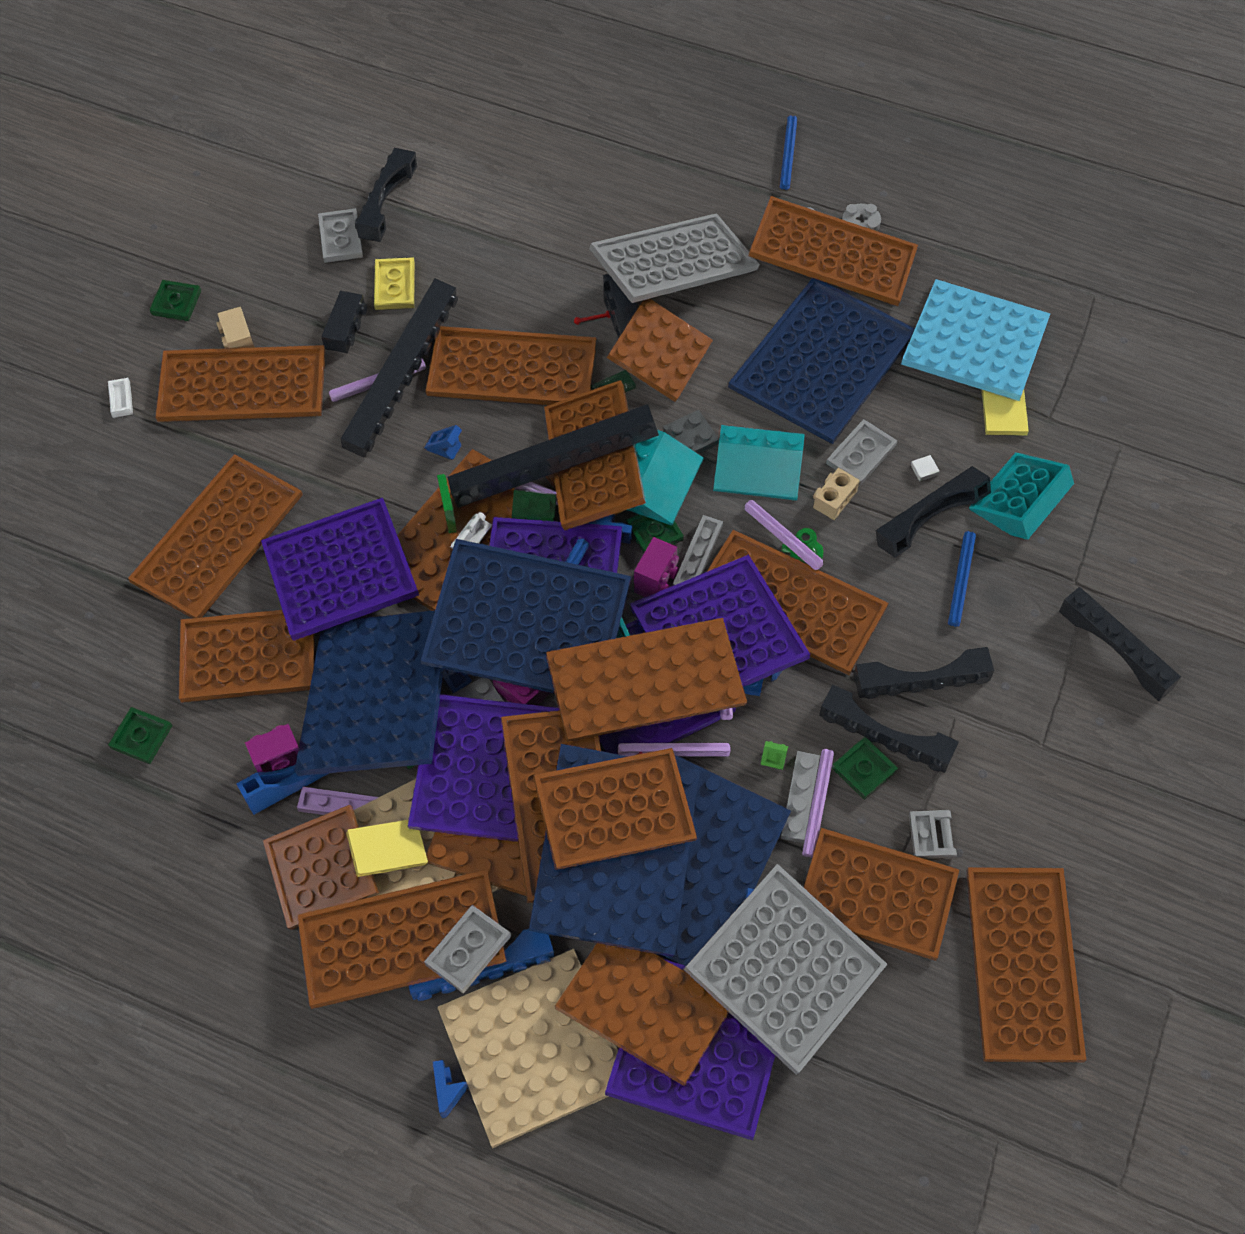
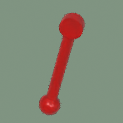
(577, 320)

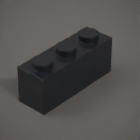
(344, 322)

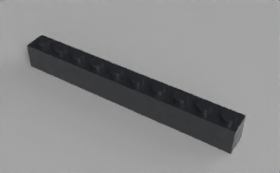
(398, 368)
(552, 456)

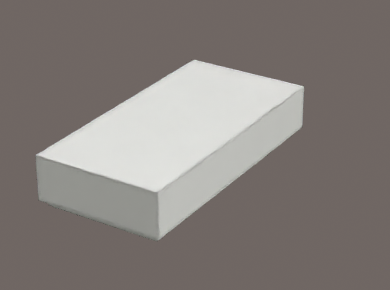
(120, 397)

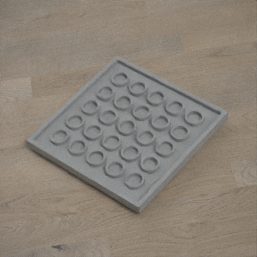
(786, 968)

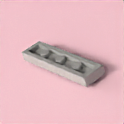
(699, 549)
(800, 796)

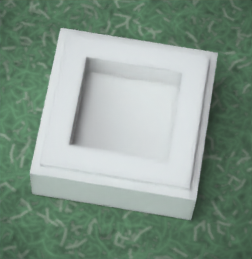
(925, 468)

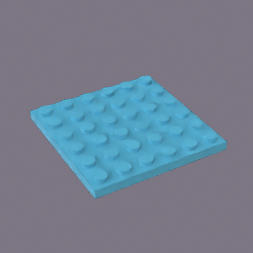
(976, 339)

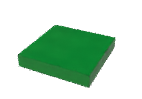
(447, 504)

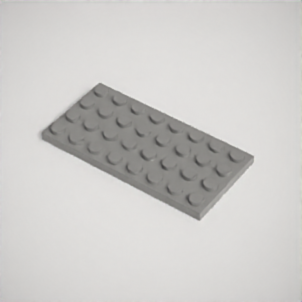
(673, 257)

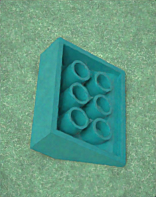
(759, 462)
(666, 476)
(1024, 494)

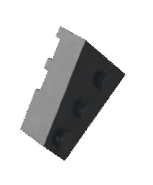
(617, 304)

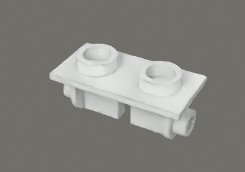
(474, 530)

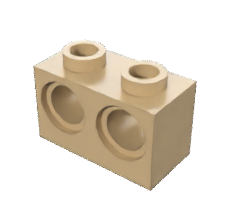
(839, 495)

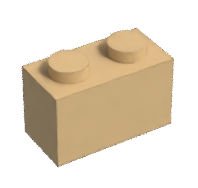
(234, 328)

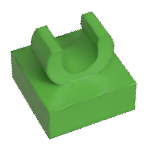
(774, 755)

